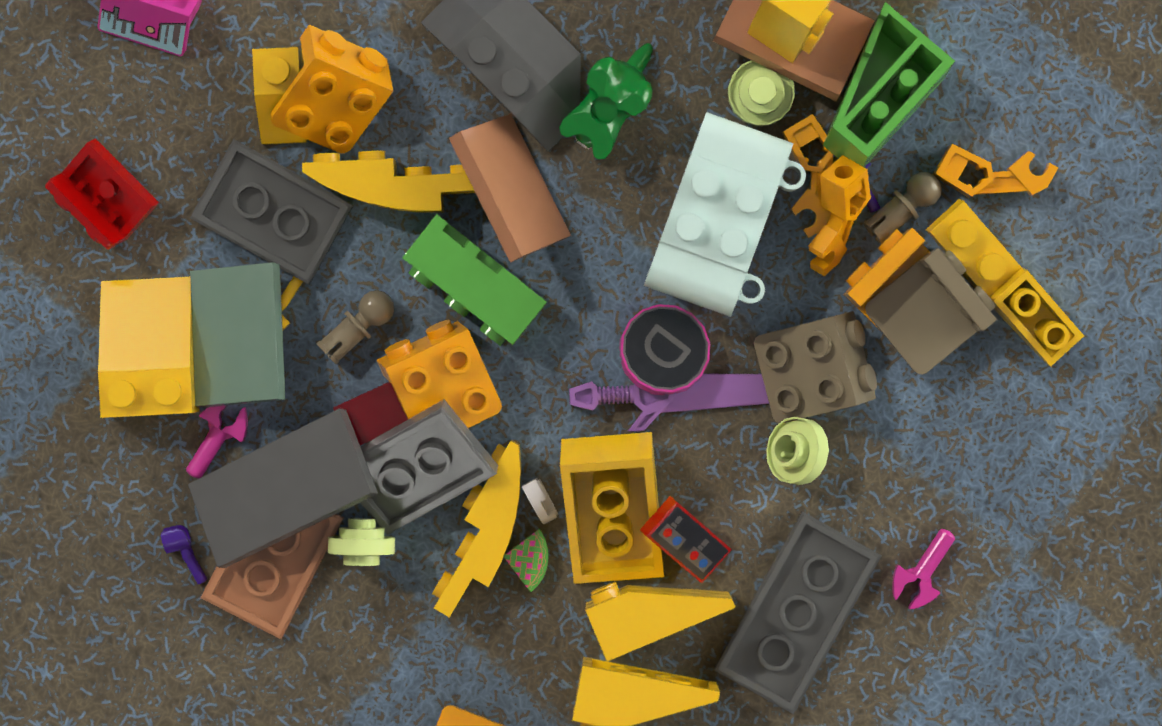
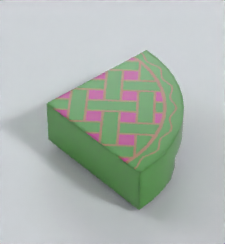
(530, 559)

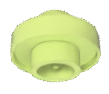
(760, 94)
(797, 451)
(361, 543)

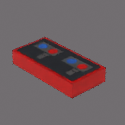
(685, 539)

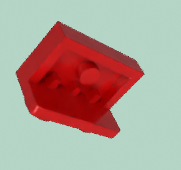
(102, 195)

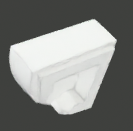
(540, 500)

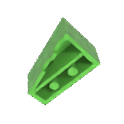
(887, 86)
(473, 282)

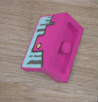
(150, 22)

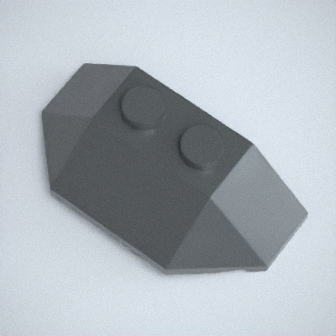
(514, 58)

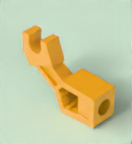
(800, 135)
(1016, 178)
(844, 194)

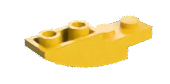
(376, 182)
(1011, 288)
(494, 513)

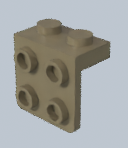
(930, 310)
(815, 367)

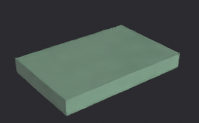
(237, 335)

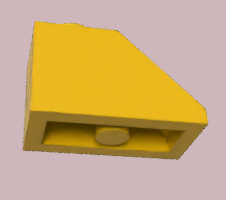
(272, 75)

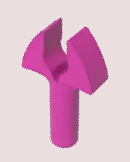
(215, 438)
(923, 570)

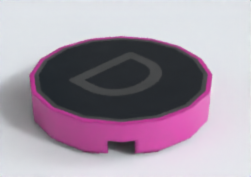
(664, 349)

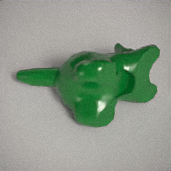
(614, 95)

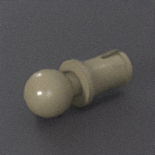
(921, 191)
(374, 309)

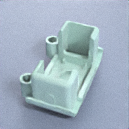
(721, 215)

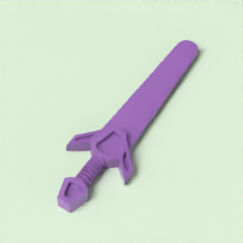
(707, 393)

